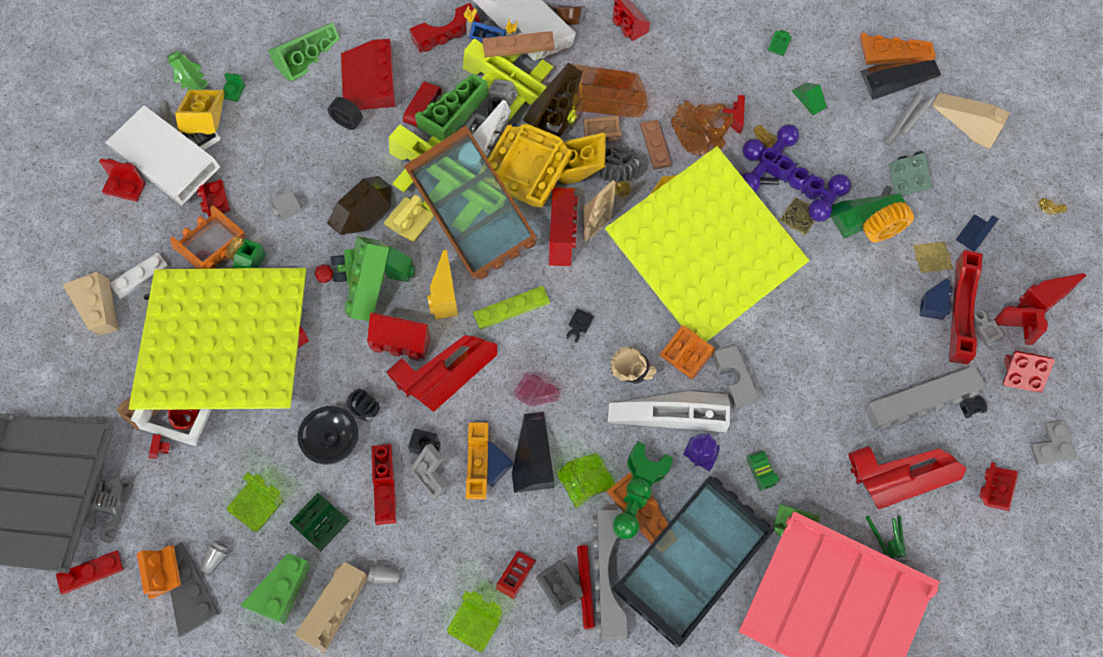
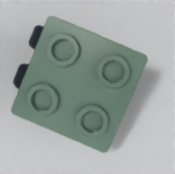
(910, 174)

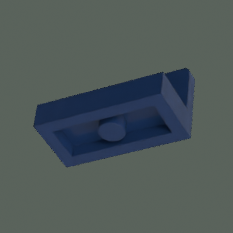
(976, 231)

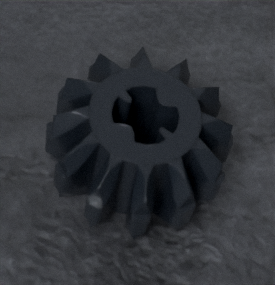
(362, 404)

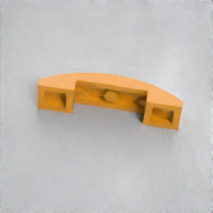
(477, 461)

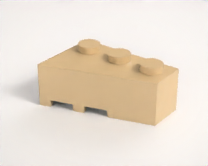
(94, 302)

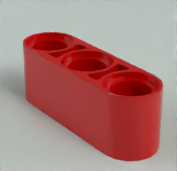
(424, 96)

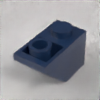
(936, 301)

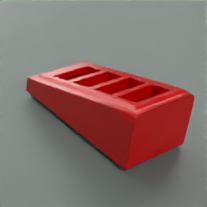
(507, 589)

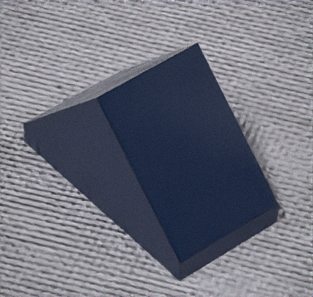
(498, 464)

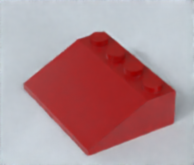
(369, 75)

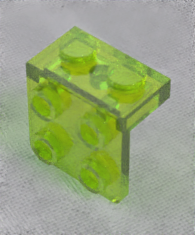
(585, 478)
(255, 502)
(475, 621)

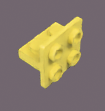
(409, 218)

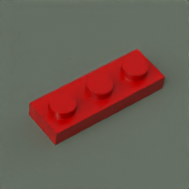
(90, 572)

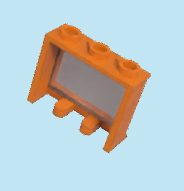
(208, 241)

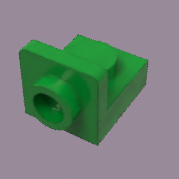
(780, 42)
(233, 87)

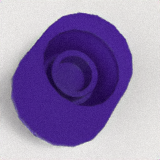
(702, 451)

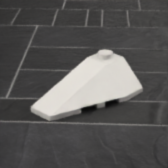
(491, 129)

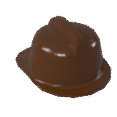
(569, 14)

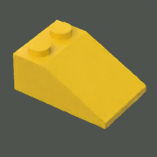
(200, 111)
(586, 158)
(442, 295)

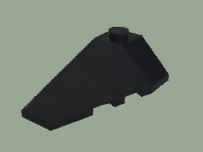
(893, 77)
(532, 460)

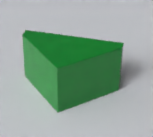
(811, 97)

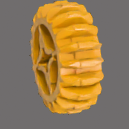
(888, 222)

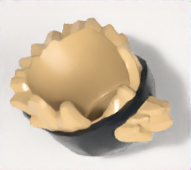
(631, 366)

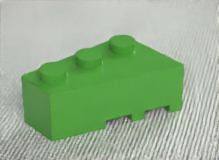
(279, 589)

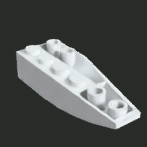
(676, 410)

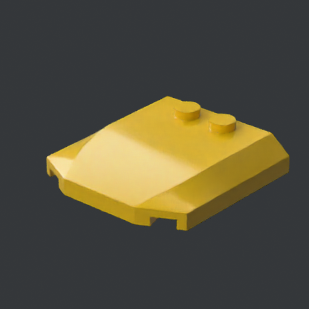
(529, 162)

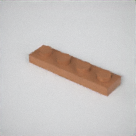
(518, 44)

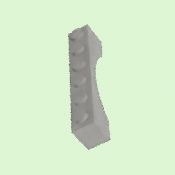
(612, 618)

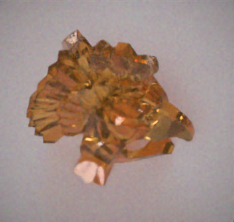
(696, 127)

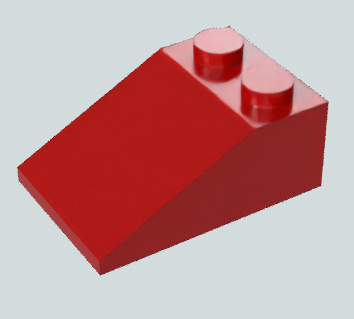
(1049, 292)

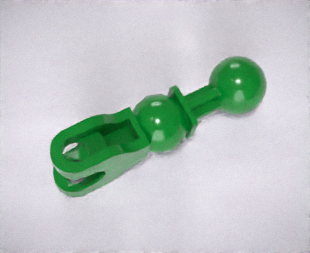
(638, 490)

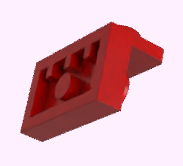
(213, 194)

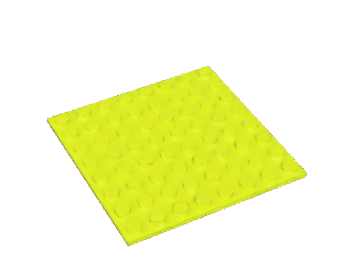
(707, 245)
(219, 339)

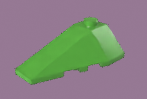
(298, 53)

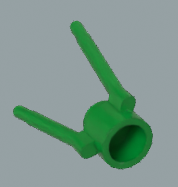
(895, 547)

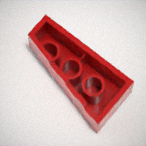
(562, 226)

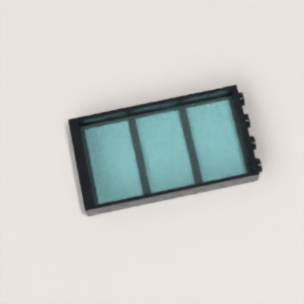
(693, 561)

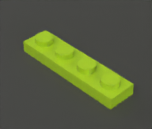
(511, 307)

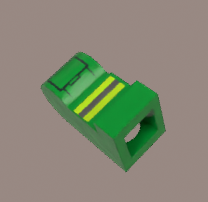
(762, 470)

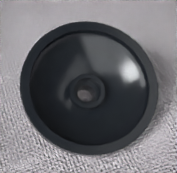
(322, 424)

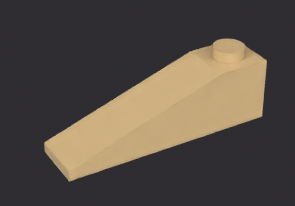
(598, 211)

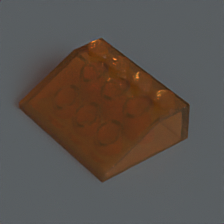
(610, 92)

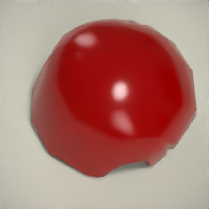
(178, 421)

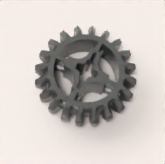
(620, 164)

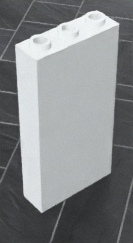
(532, 17)
(163, 155)

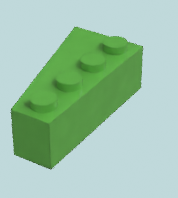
(454, 108)
(366, 277)

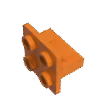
(158, 571)

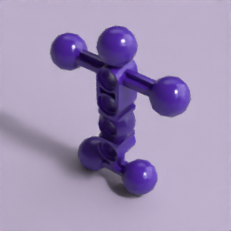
(788, 136)

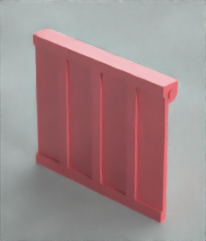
(835, 597)

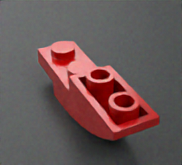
(384, 484)

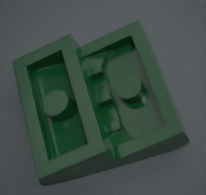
(312, 515)

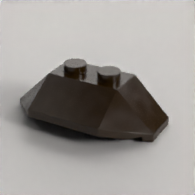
(361, 206)

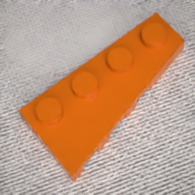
(885, 50)
(649, 517)

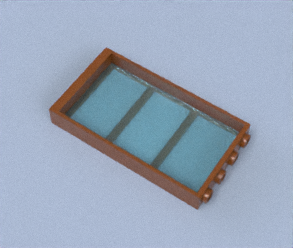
(471, 203)

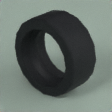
(345, 113)

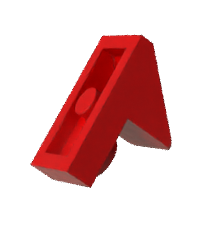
(738, 113)

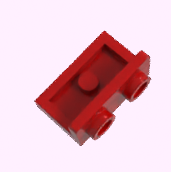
(999, 487)

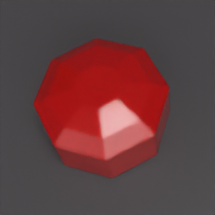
(323, 273)

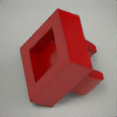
(158, 447)

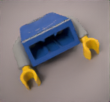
(480, 31)

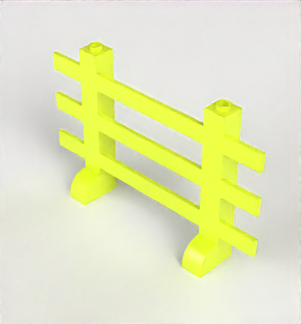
(405, 144)

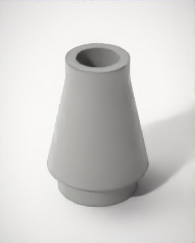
(213, 556)
(382, 575)

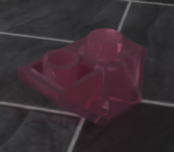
(535, 392)

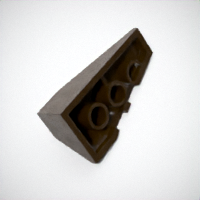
(553, 105)

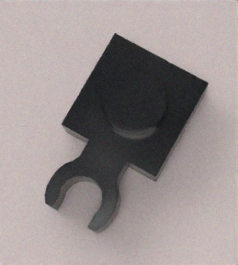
(580, 323)

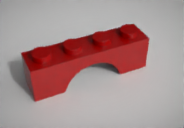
(427, 36)

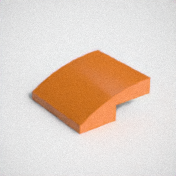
(687, 352)

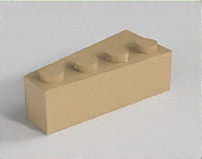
(332, 607)

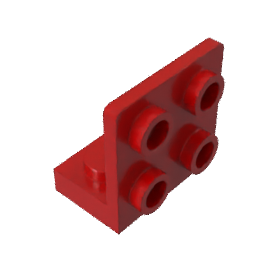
(123, 180)

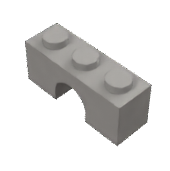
(731, 361)

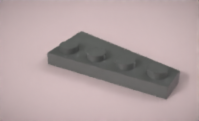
(191, 599)

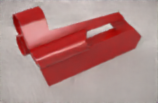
(434, 382)
(895, 482)

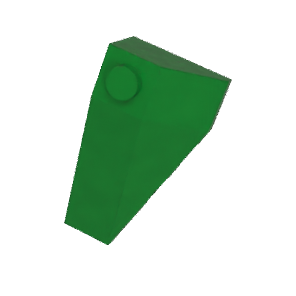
(852, 214)

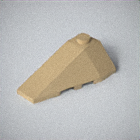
(976, 119)

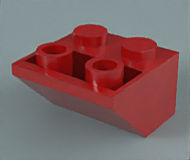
(629, 19)

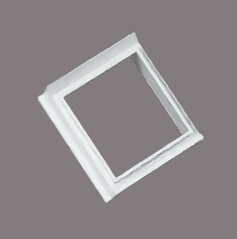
(142, 417)

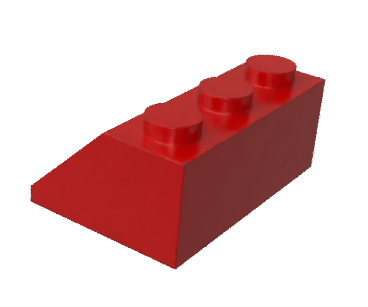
(398, 336)

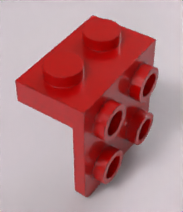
(1029, 318)

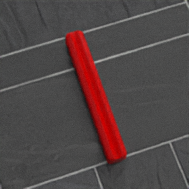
(585, 583)

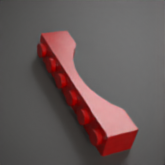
(963, 336)

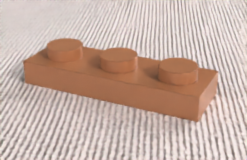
(655, 144)

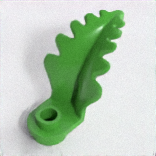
(186, 72)

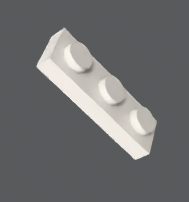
(138, 275)

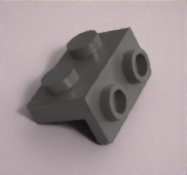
(560, 586)

